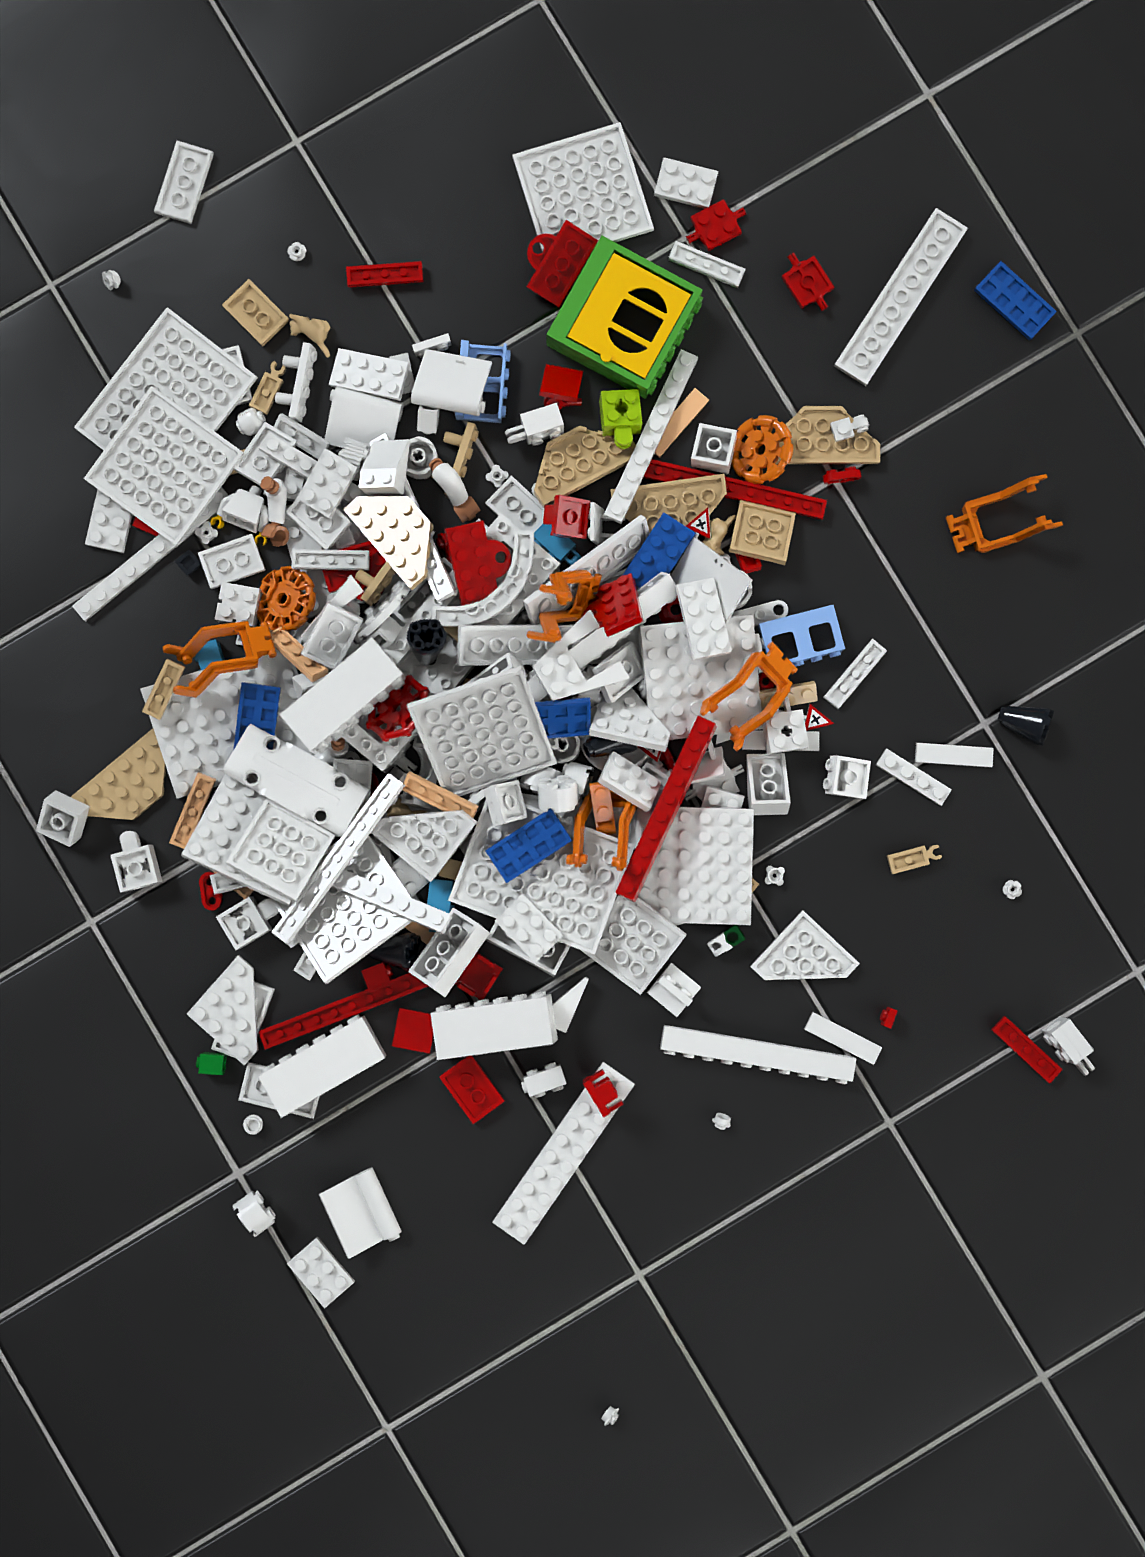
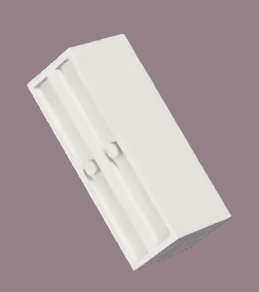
(343, 697)
(494, 1025)
(321, 1065)

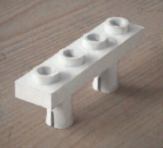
(301, 389)

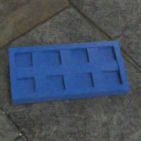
(1015, 300)
(660, 550)
(257, 707)
(565, 717)
(528, 845)

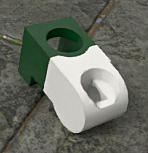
(726, 940)

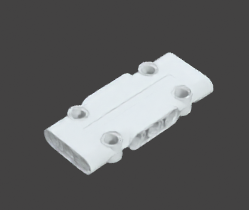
(295, 780)

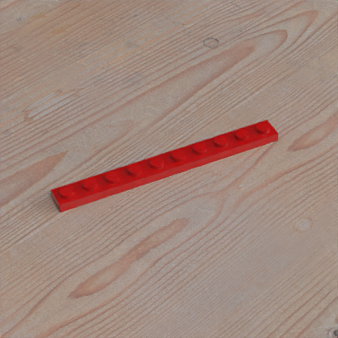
(743, 490)
(340, 1010)

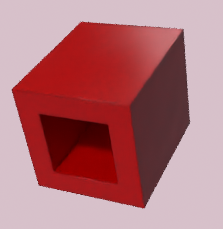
(377, 974)

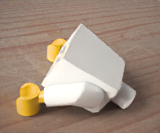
(244, 510)

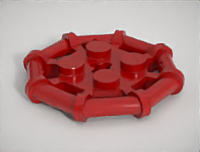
(392, 717)

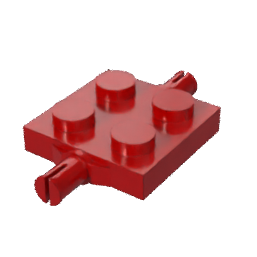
(715, 225)
(807, 282)

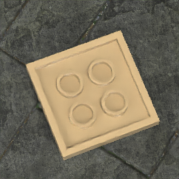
(762, 532)

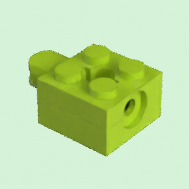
(620, 415)

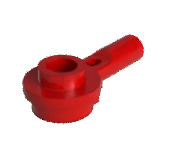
(548, 401)
(442, 544)
(667, 757)

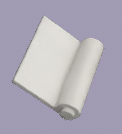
(451, 382)
(361, 417)
(360, 1212)

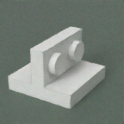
(505, 803)
(674, 989)

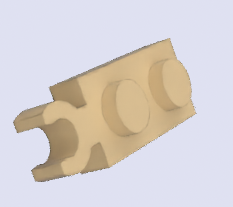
(267, 389)
(911, 858)

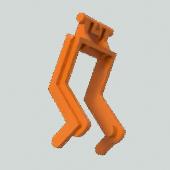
(969, 528)
(583, 598)
(255, 643)
(776, 670)
(620, 861)

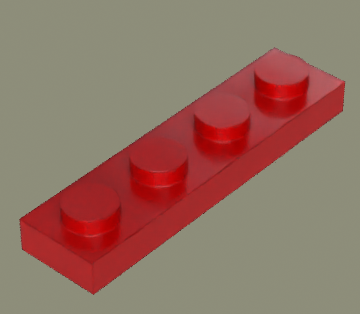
(384, 274)
(1026, 1049)

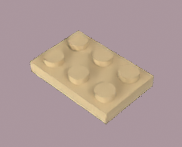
(255, 312)

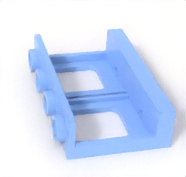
(493, 384)
(799, 626)

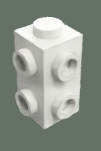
(538, 1082)

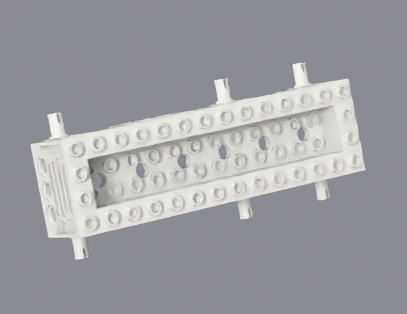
(445, 672)

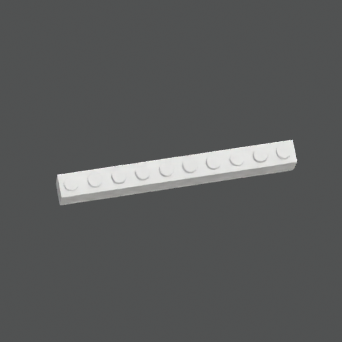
(651, 596)
(759, 1053)

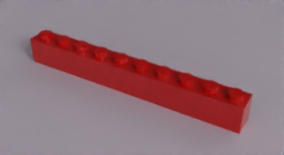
(666, 809)

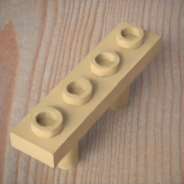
(464, 443)
(375, 584)

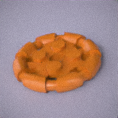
(772, 453)
(294, 600)

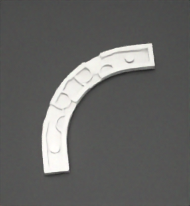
(500, 598)

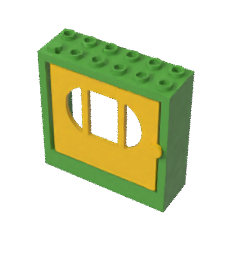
(622, 274)

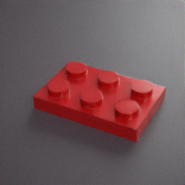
(471, 1088)

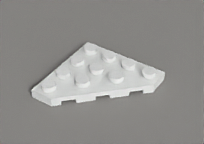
(629, 722)
(425, 838)
(804, 953)
(229, 1010)

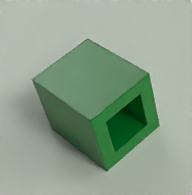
(211, 1063)

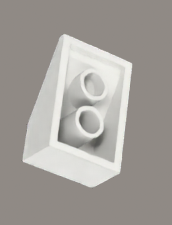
(385, 468)
(767, 784)

